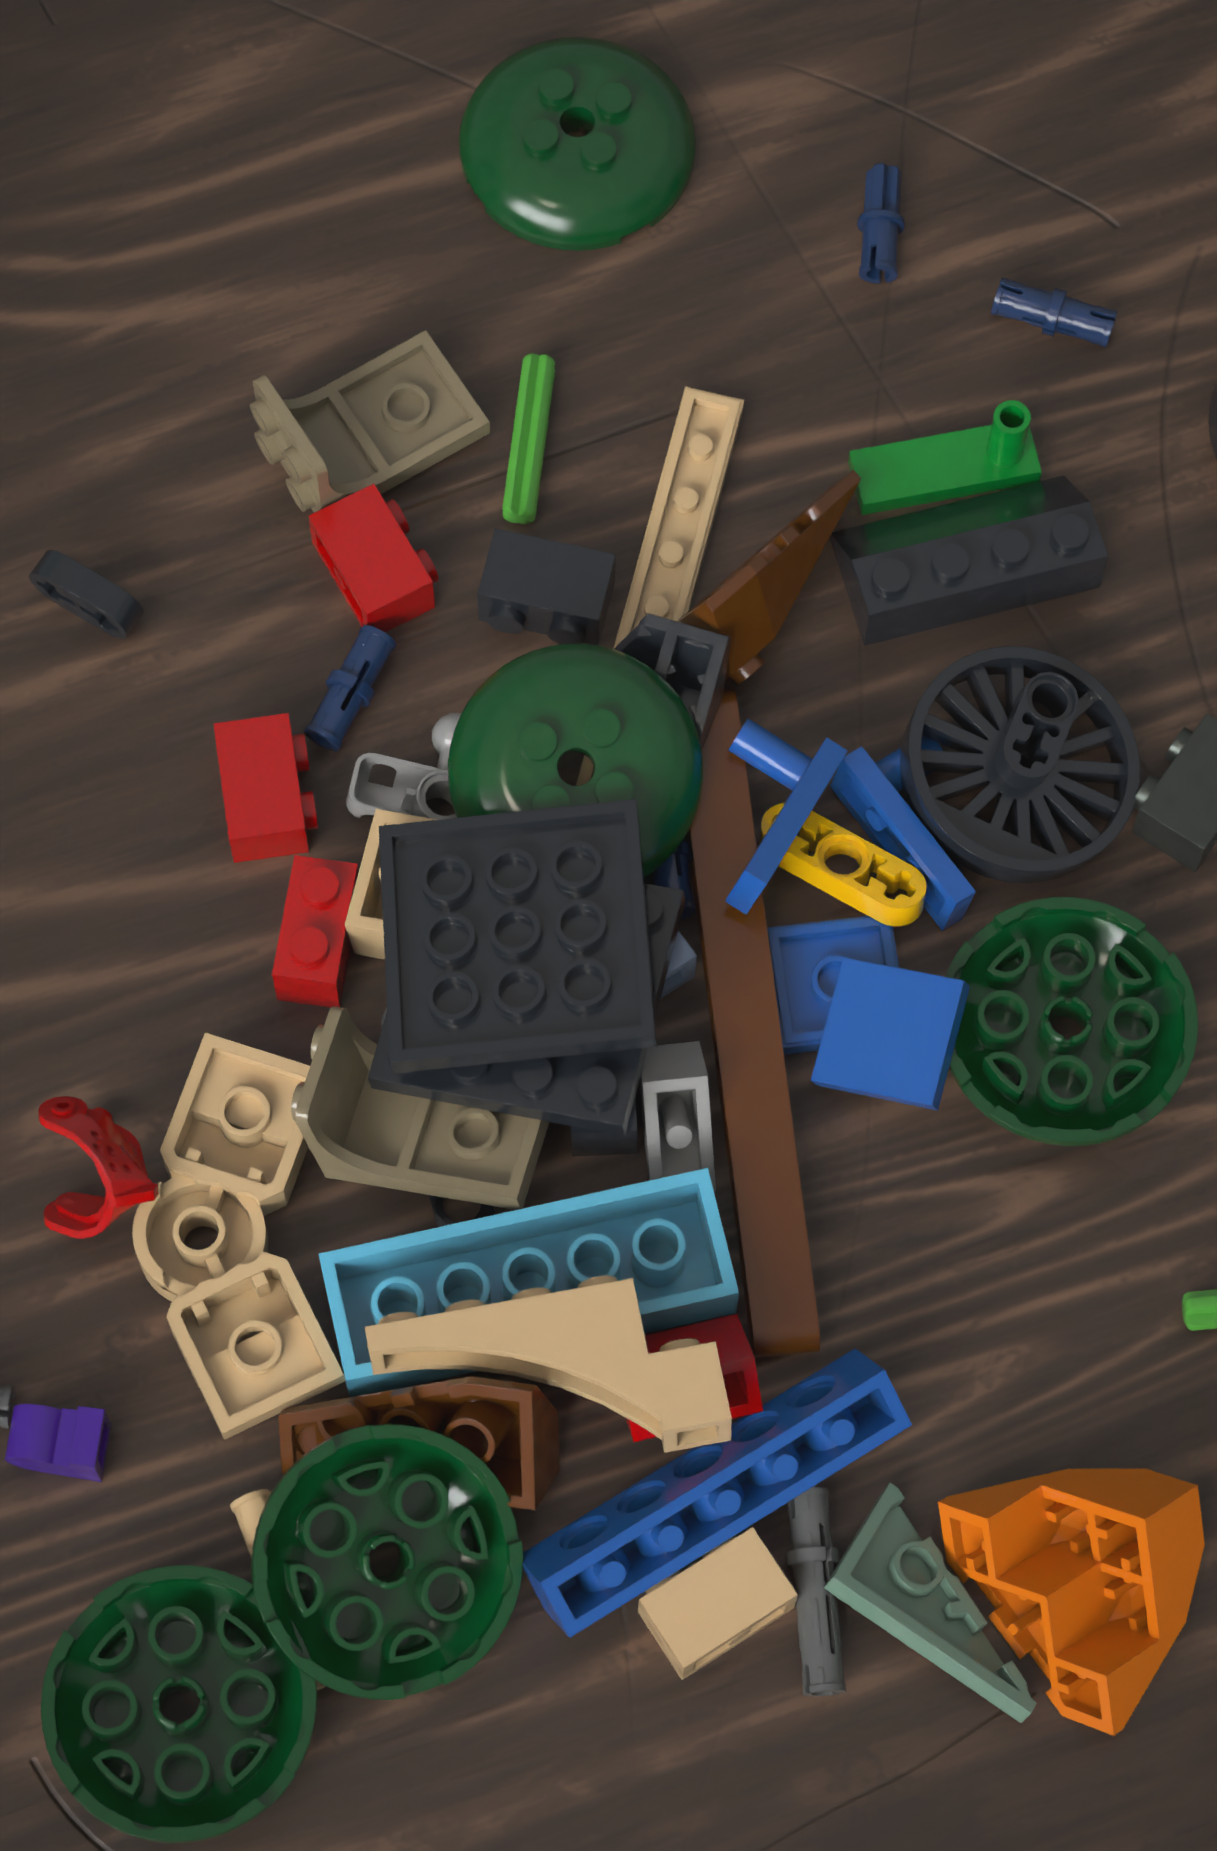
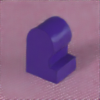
(59, 1440)

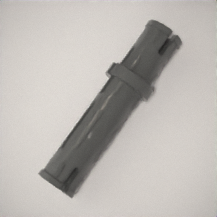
(817, 1609)

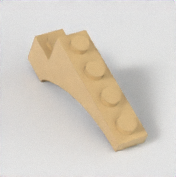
(573, 1340)

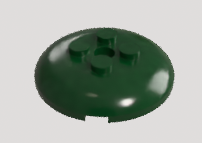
(586, 187)
(585, 704)
(1107, 977)
(452, 1574)
(109, 1692)

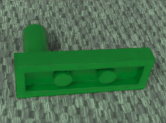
(948, 463)

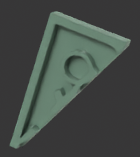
(916, 1599)

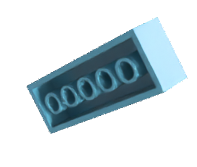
(651, 1231)

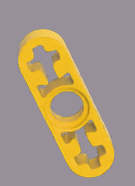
(852, 888)

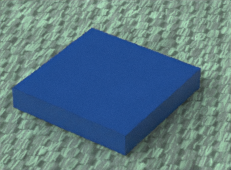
(807, 967)
(890, 1033)

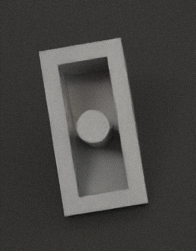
(676, 1111)

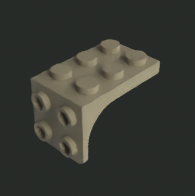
(368, 425)
(404, 1138)

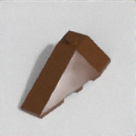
(763, 589)
(497, 1420)

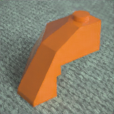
(1083, 1577)

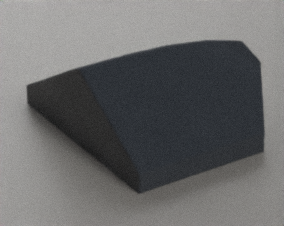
(687, 659)

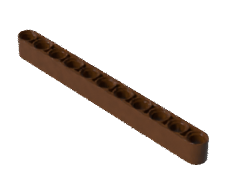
(750, 1059)

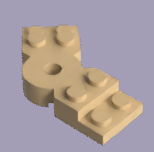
(234, 1303)

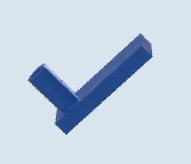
(799, 773)
(873, 799)

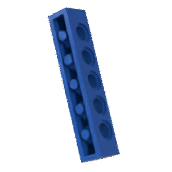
(714, 1492)

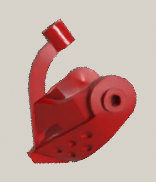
(116, 1158)

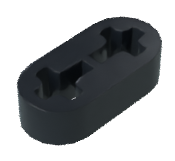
(86, 594)

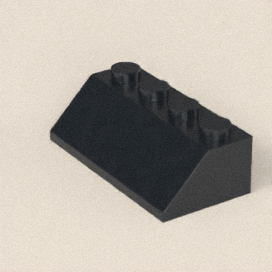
(970, 559)

